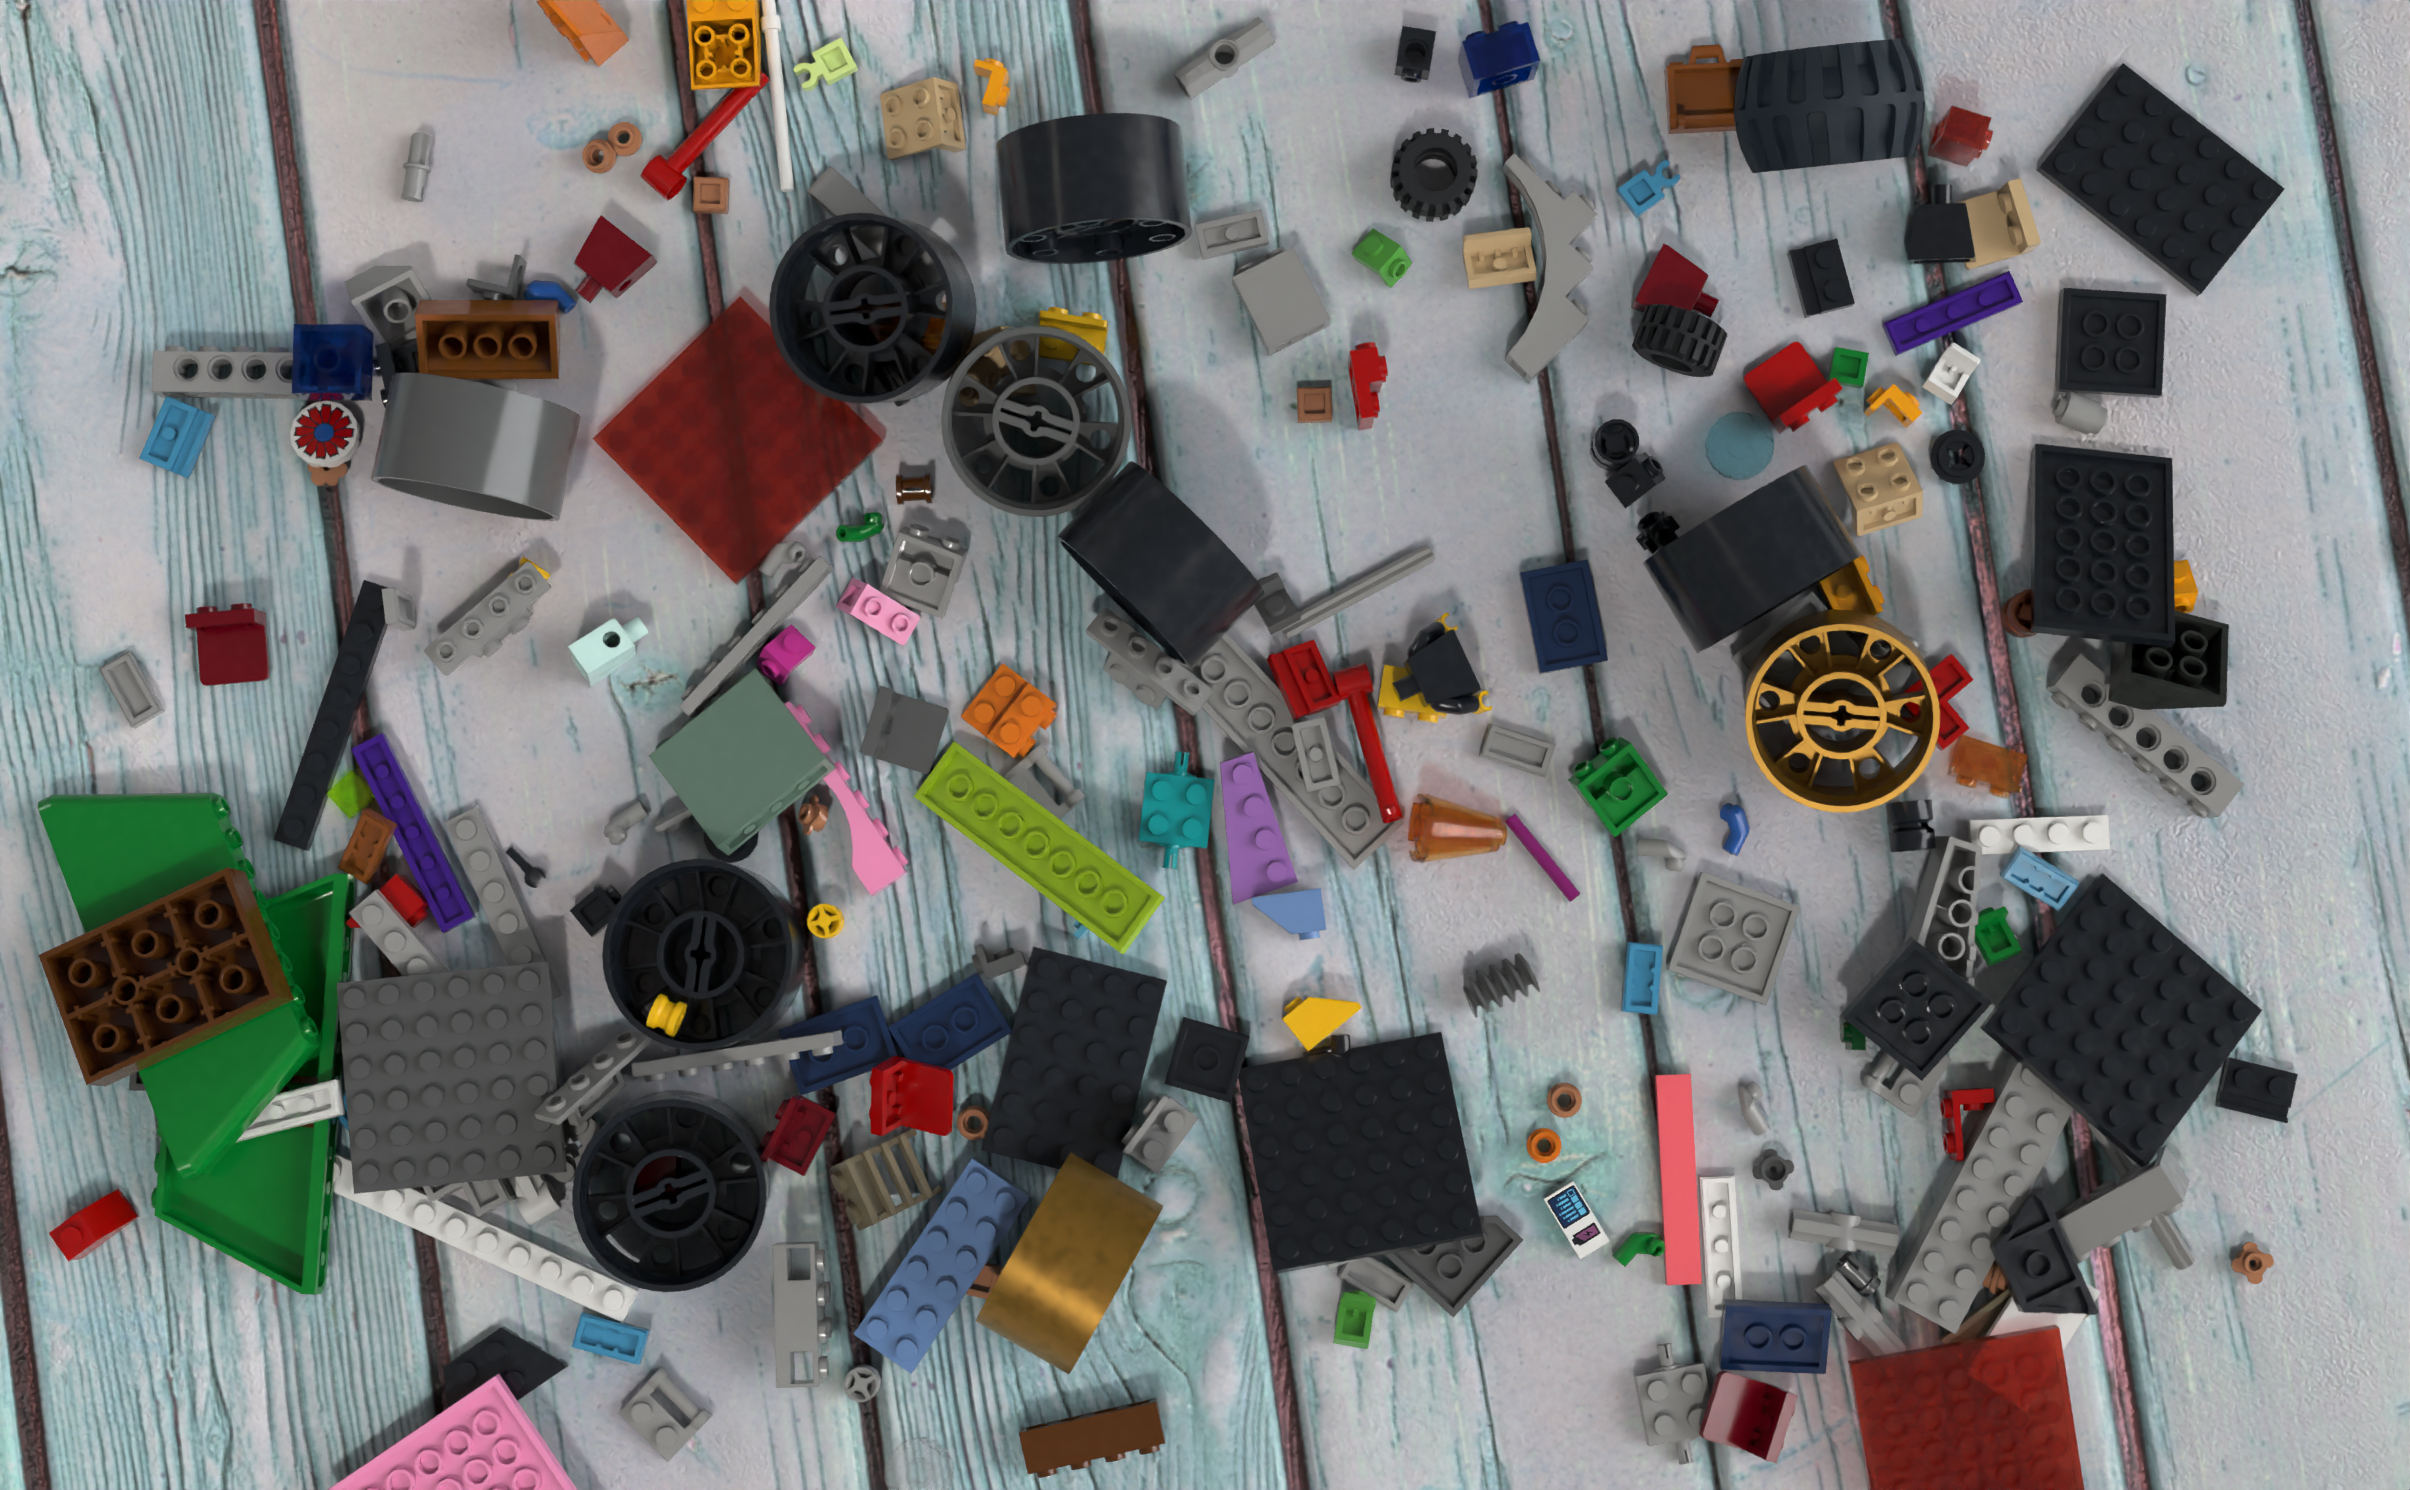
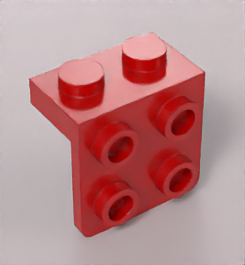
(1791, 388)
(911, 1096)

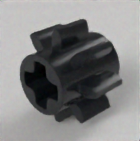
(1656, 531)

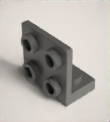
(904, 731)

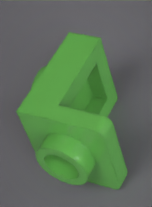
(1382, 257)
(1354, 1319)

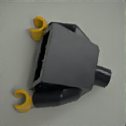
(1440, 672)

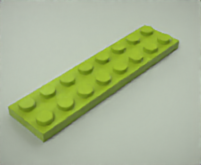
(1039, 847)

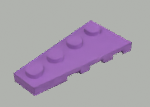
(1253, 836)

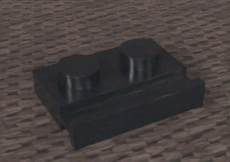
(1820, 278)
(2256, 1090)

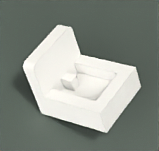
(1951, 373)

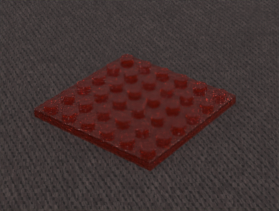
(736, 442)
(1969, 1415)

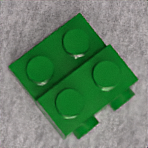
(1617, 785)

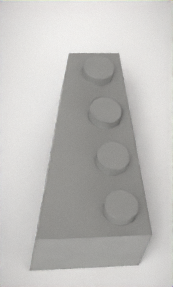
(1947, 903)
(2124, 1205)

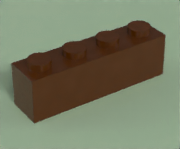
(1091, 1437)

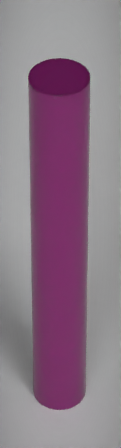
(1542, 857)

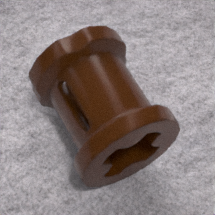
(903, 483)

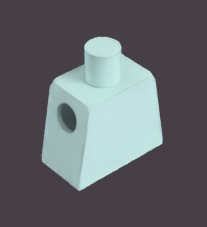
(598, 660)

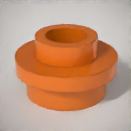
(1553, 1151)

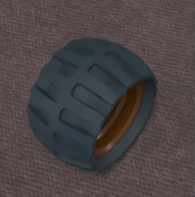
(1829, 105)

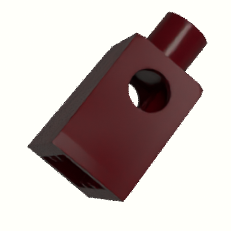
(610, 261)
(1676, 283)

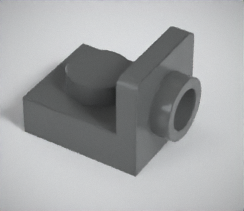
(1276, 605)
(1004, 961)

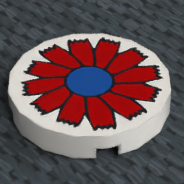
(325, 434)

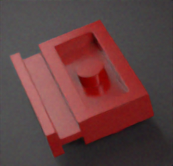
(1303, 680)

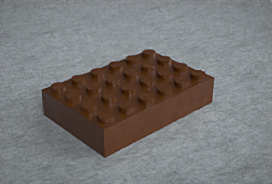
(165, 977)

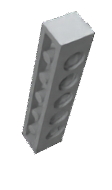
(171, 367)
(2219, 783)

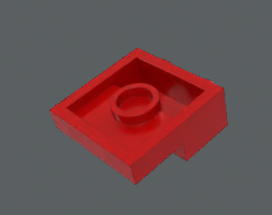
(1366, 375)

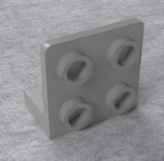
(1160, 1133)

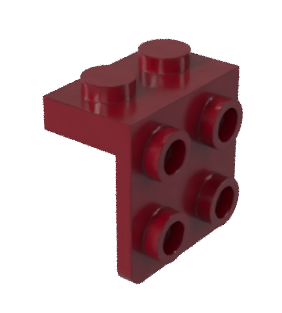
(231, 644)
(797, 1134)
(1748, 1415)

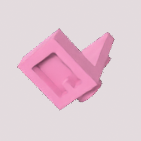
(878, 611)

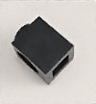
(1417, 40)

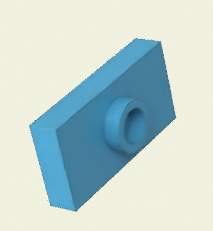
(2039, 878)
(1642, 978)
(610, 1338)

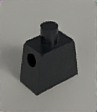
(1941, 231)

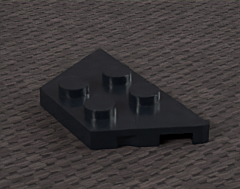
(2040, 1262)
(517, 1361)

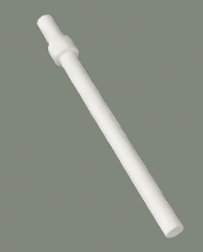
(771, 26)

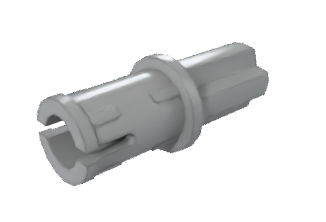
(417, 167)

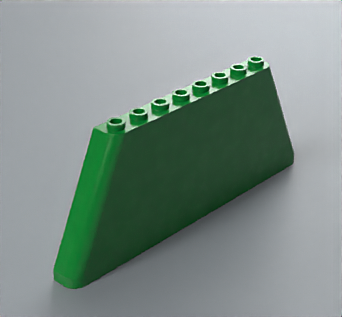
(139, 849)
(275, 1191)

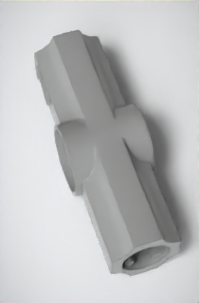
(1242, 45)
(1843, 1231)
(1858, 1315)

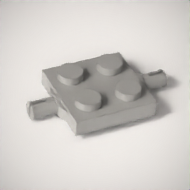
(1673, 1402)

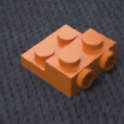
(1010, 712)

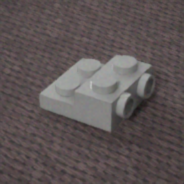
(923, 570)

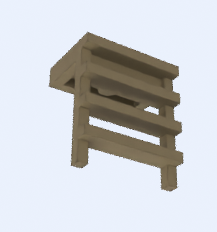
(865, 1189)

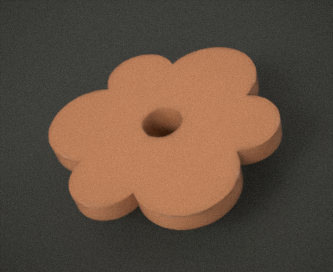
(321, 476)

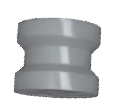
(857, 1386)

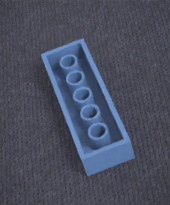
(942, 1264)

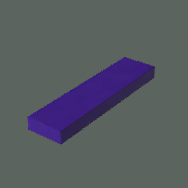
(1952, 313)

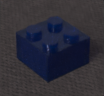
(1498, 58)
(332, 362)

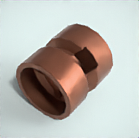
(2016, 615)

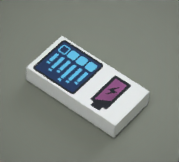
(1576, 1219)

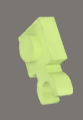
(831, 63)

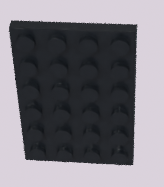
(2160, 179)
(2102, 545)
(1073, 1062)

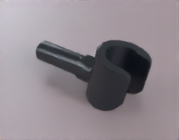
(525, 866)
(1339, 1045)

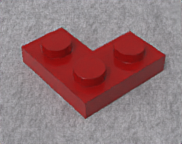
(1949, 679)

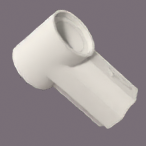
(535, 1197)

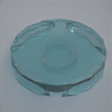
(1739, 445)

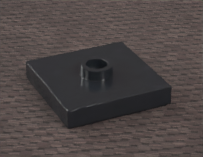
(1207, 1059)

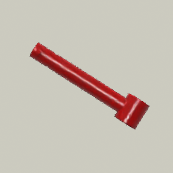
(666, 175)
(1354, 685)

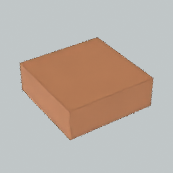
(711, 195)
(1314, 404)
(985, 1281)

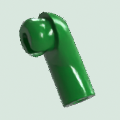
(859, 533)
(1639, 1243)

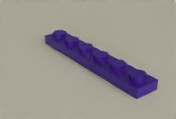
(413, 833)

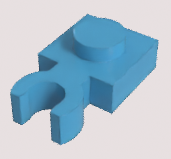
(1645, 191)

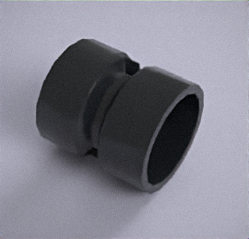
(1614, 444)
(1910, 826)

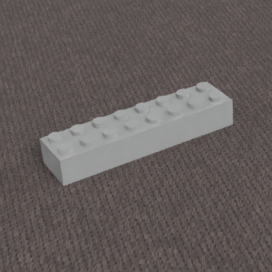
(1980, 1198)

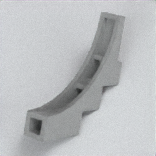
(1564, 268)

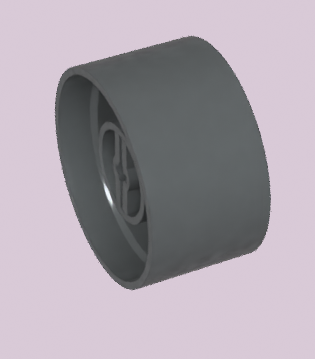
(475, 446)
(1047, 464)

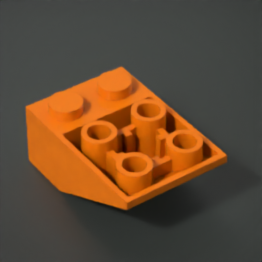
(585, 27)

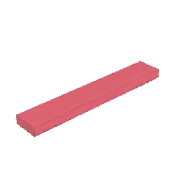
(1678, 1179)

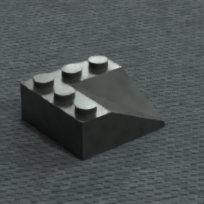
(2175, 676)

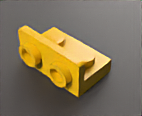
(1088, 327)

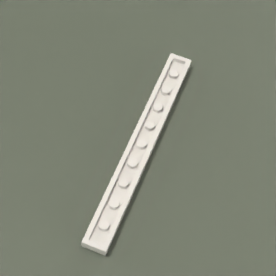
(493, 1245)

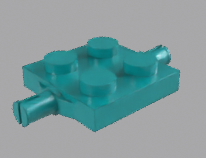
(1176, 810)

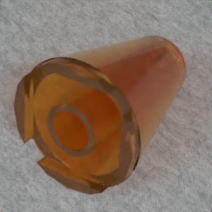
(1451, 830)

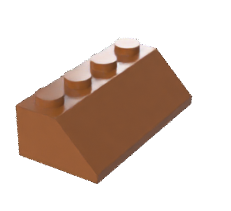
(489, 338)

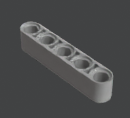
(841, 197)

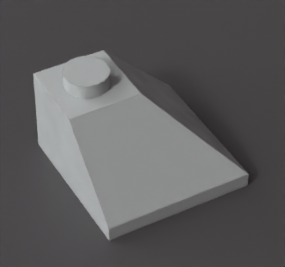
(388, 301)

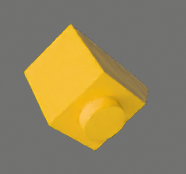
(1317, 1018)

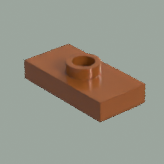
(367, 845)

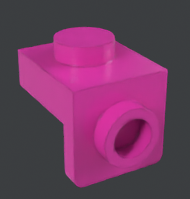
(784, 654)

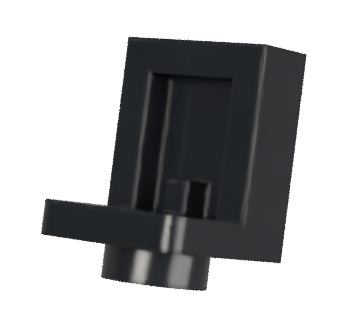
(1636, 479)
(596, 908)

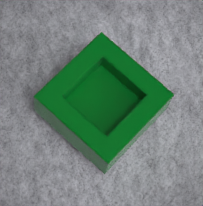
(1848, 367)

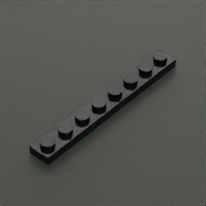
(334, 719)

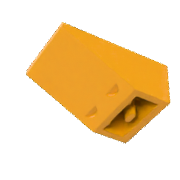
(724, 43)

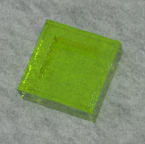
(351, 794)

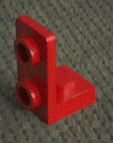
(1950, 1109)

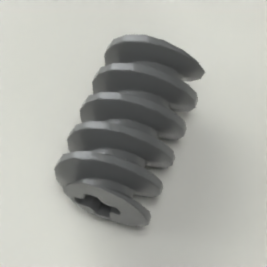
(1499, 984)

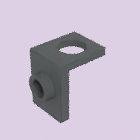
(497, 292)

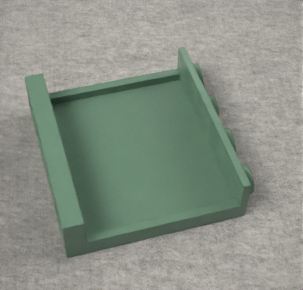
(741, 762)

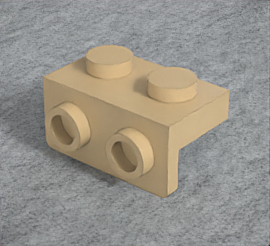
(1498, 258)

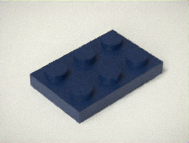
(1563, 616)
(952, 1026)
(864, 1045)
(1775, 1336)

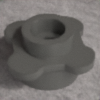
(1783, 1169)

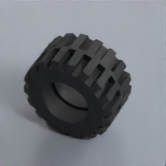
(1442, 148)
(1679, 340)

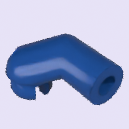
(550, 291)
(1738, 826)

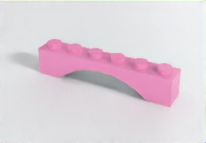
(872, 855)

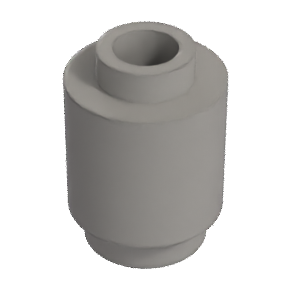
(2079, 413)

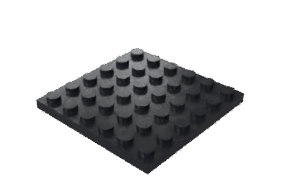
(2121, 1020)
(1358, 1153)

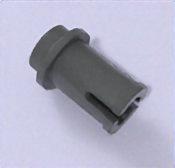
(1858, 1274)

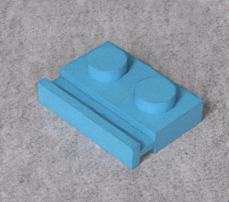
(177, 437)

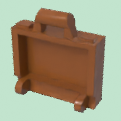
(1701, 94)

